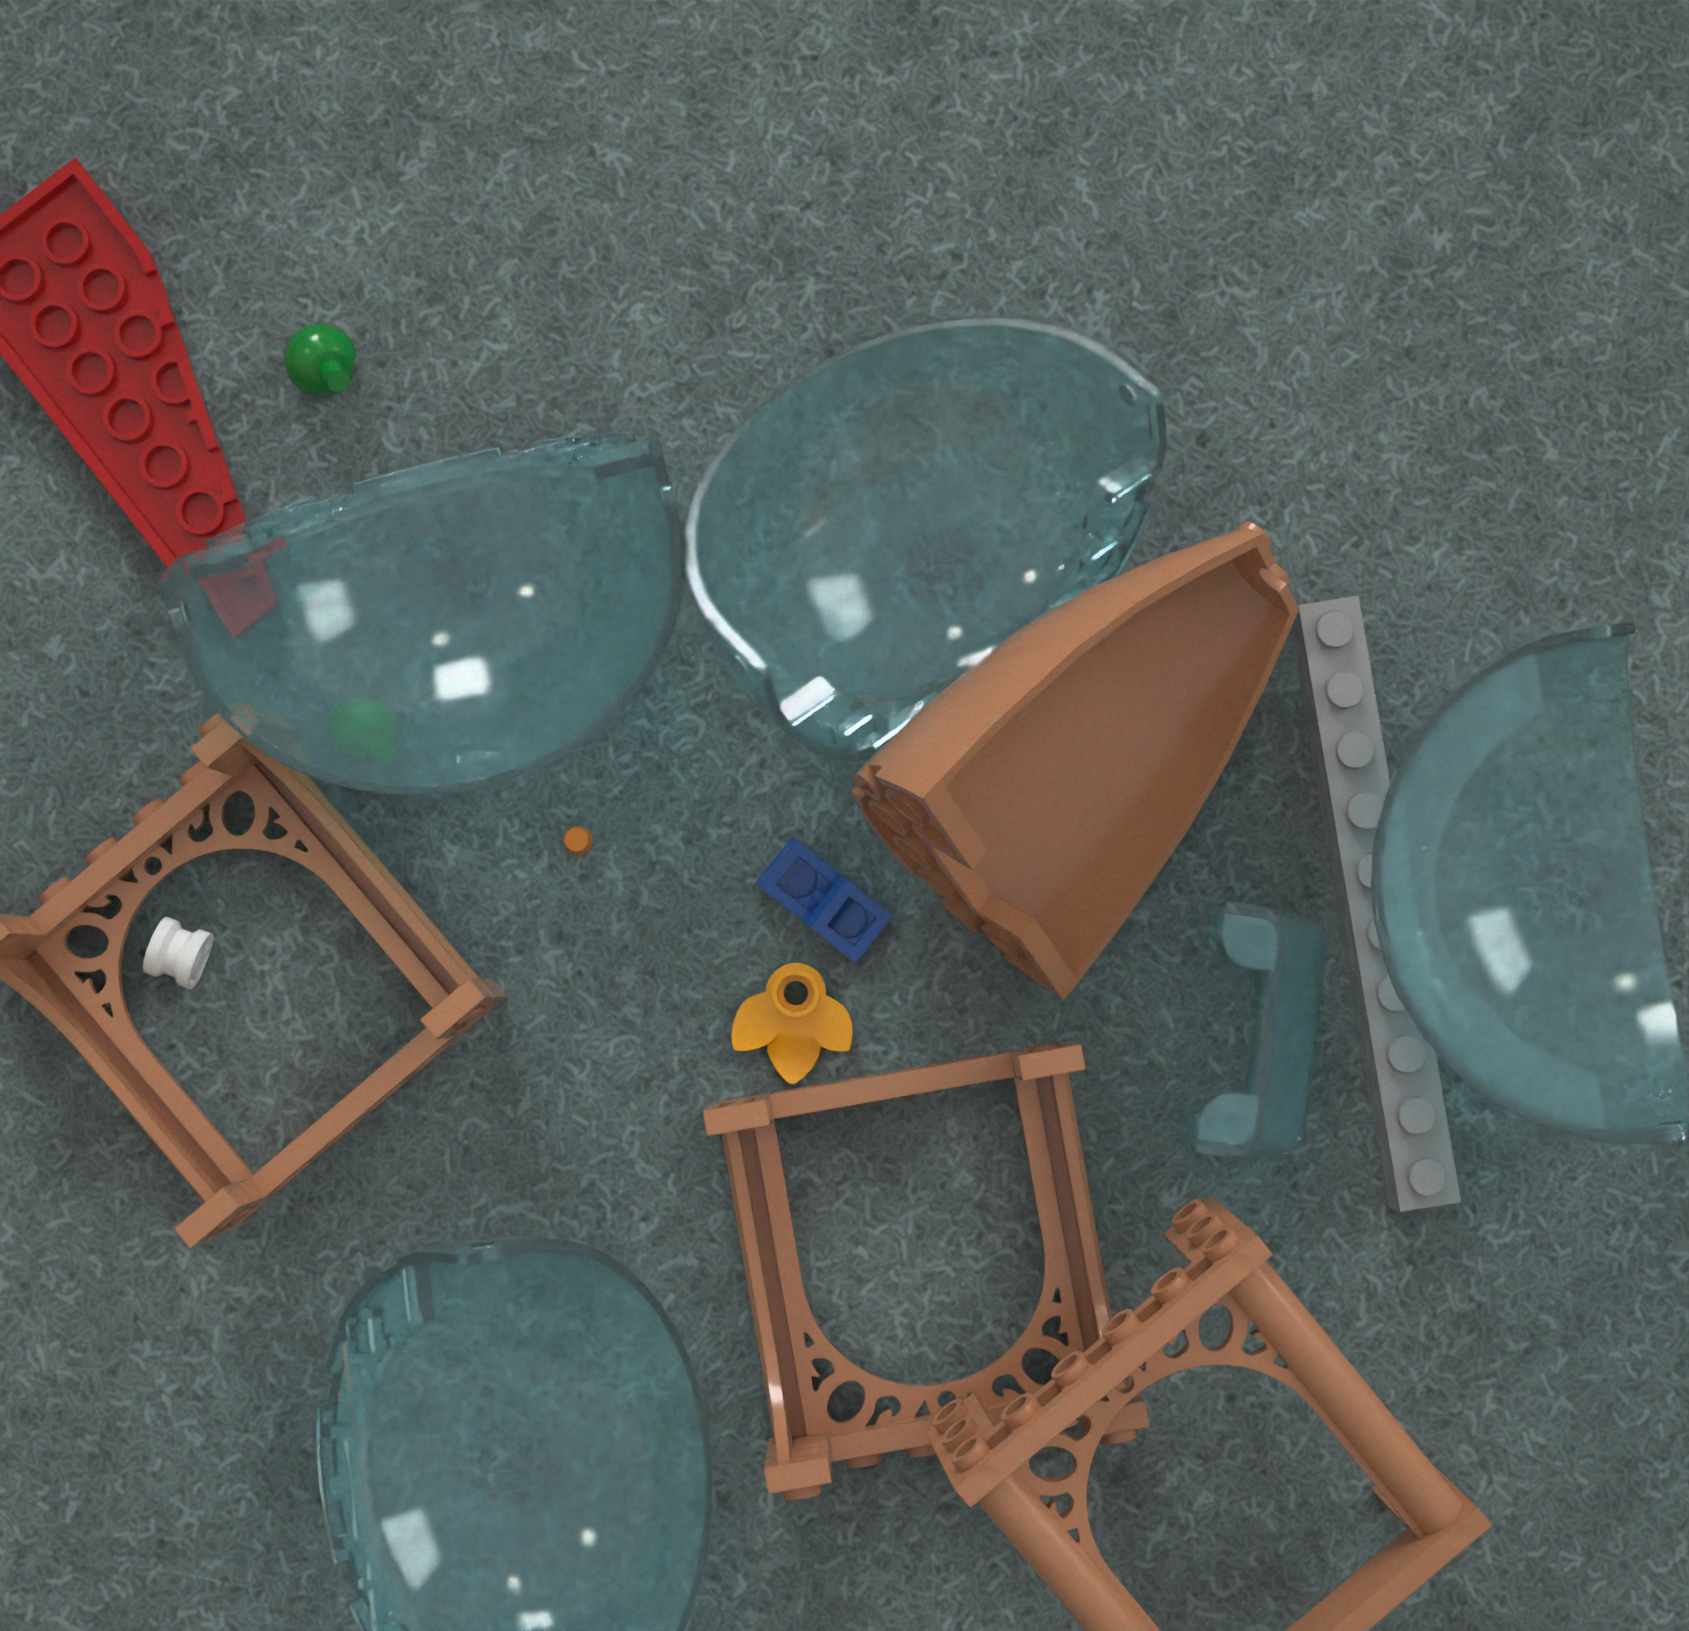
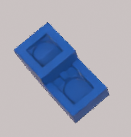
(824, 899)

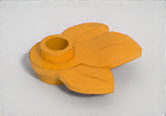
(789, 1030)

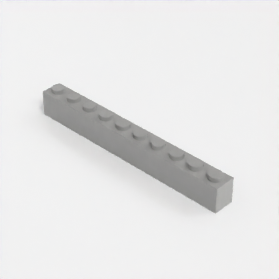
(1351, 790)

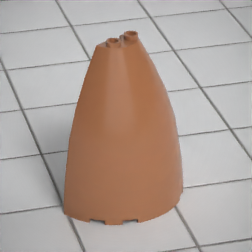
(1082, 751)

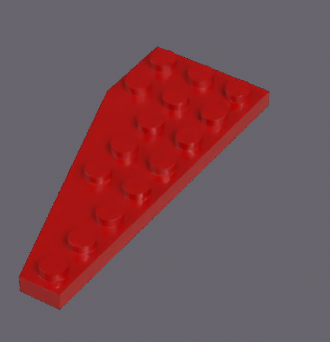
(108, 361)

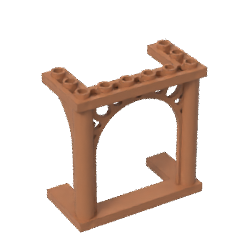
(45, 970)
(1230, 1269)
(802, 1430)

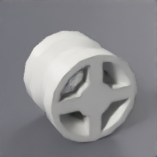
(177, 952)

